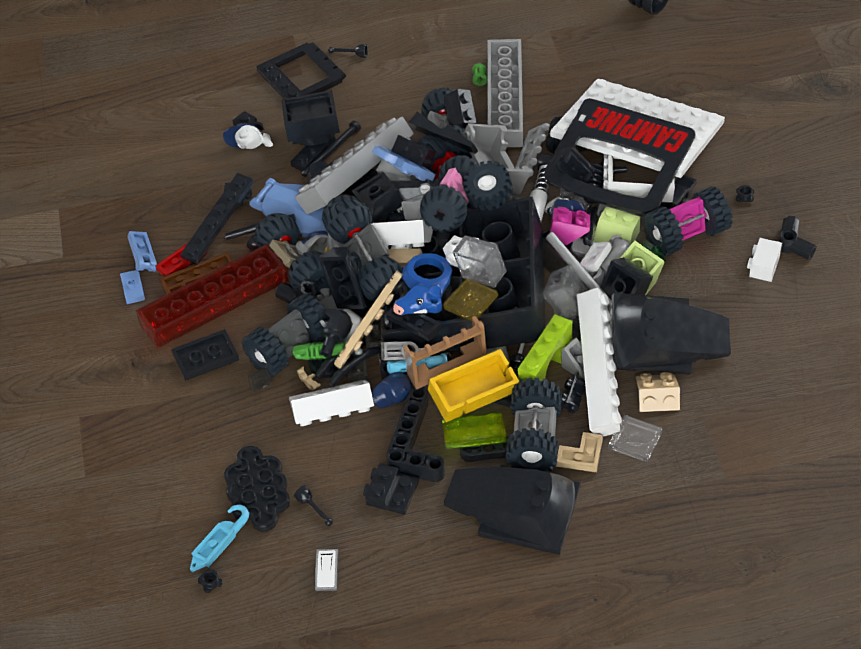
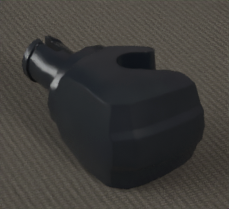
(334, 330)

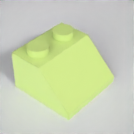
(617, 222)
(645, 260)

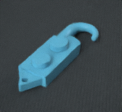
(218, 540)

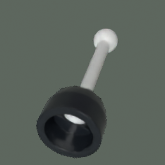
(517, 358)

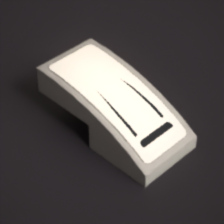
(326, 570)

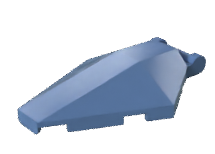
(281, 199)

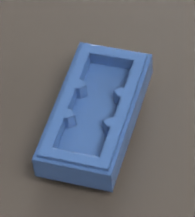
(132, 286)

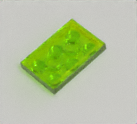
(474, 430)

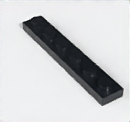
(217, 218)

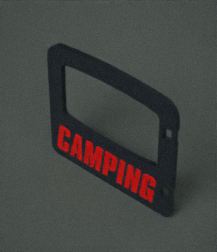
(631, 130)

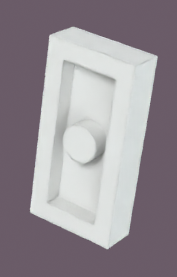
(596, 256)

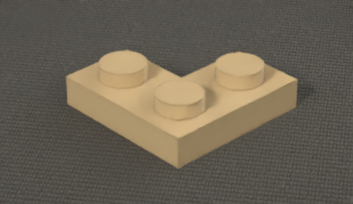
(582, 458)

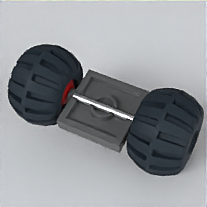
(351, 225)

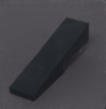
(448, 134)

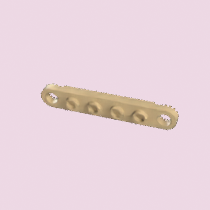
(365, 326)

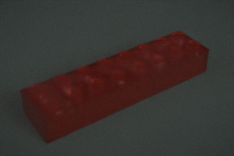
(211, 296)

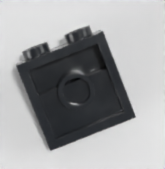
(390, 489)

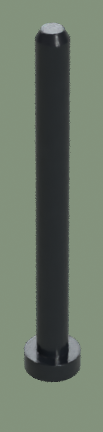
(354, 126)

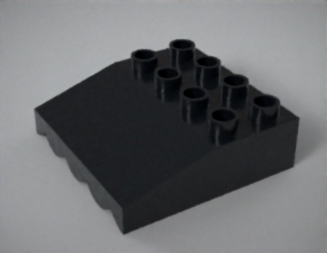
(520, 306)

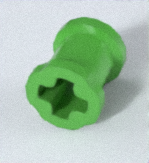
(482, 70)

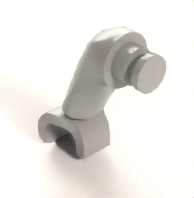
(619, 247)

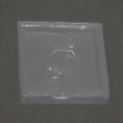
(635, 438)

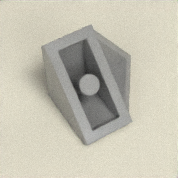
(573, 358)

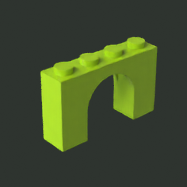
(547, 347)

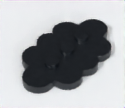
(258, 486)

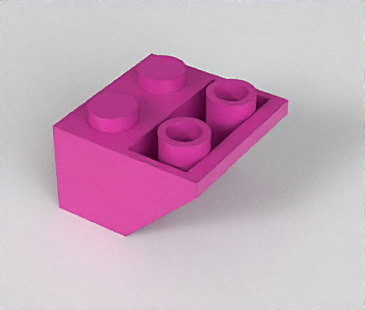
(569, 224)

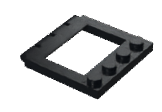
(285, 87)

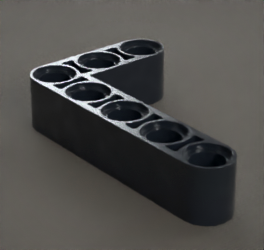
(404, 439)

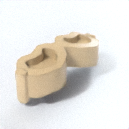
(311, 385)

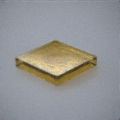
(470, 299)

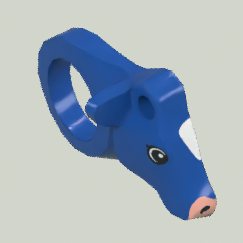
(424, 293)

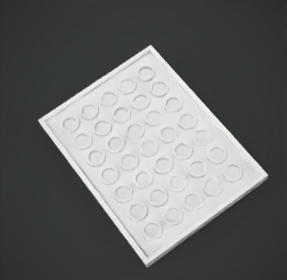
(703, 122)

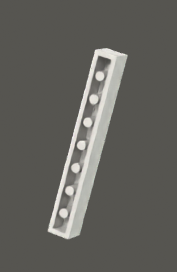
(598, 363)

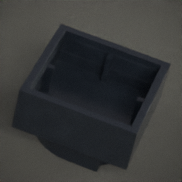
(310, 118)

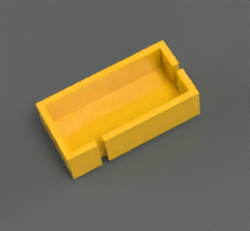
(472, 385)

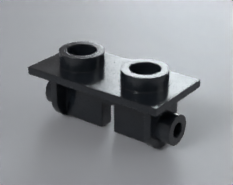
(573, 387)

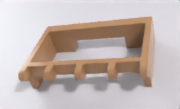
(421, 374)

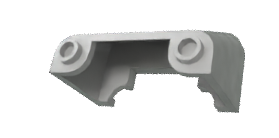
(492, 147)

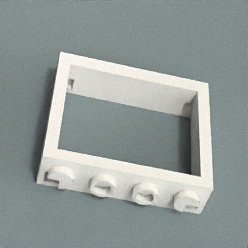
(631, 189)

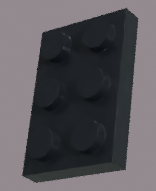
(205, 354)

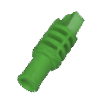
(312, 351)

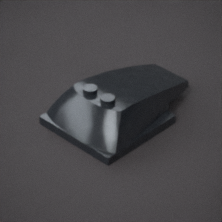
(665, 334)
(516, 504)

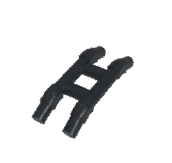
(340, 373)

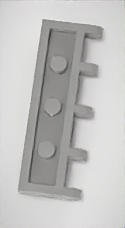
(532, 147)

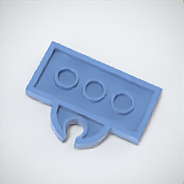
(405, 165)

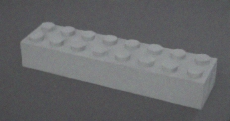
(506, 88)
(351, 166)

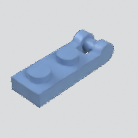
(142, 251)

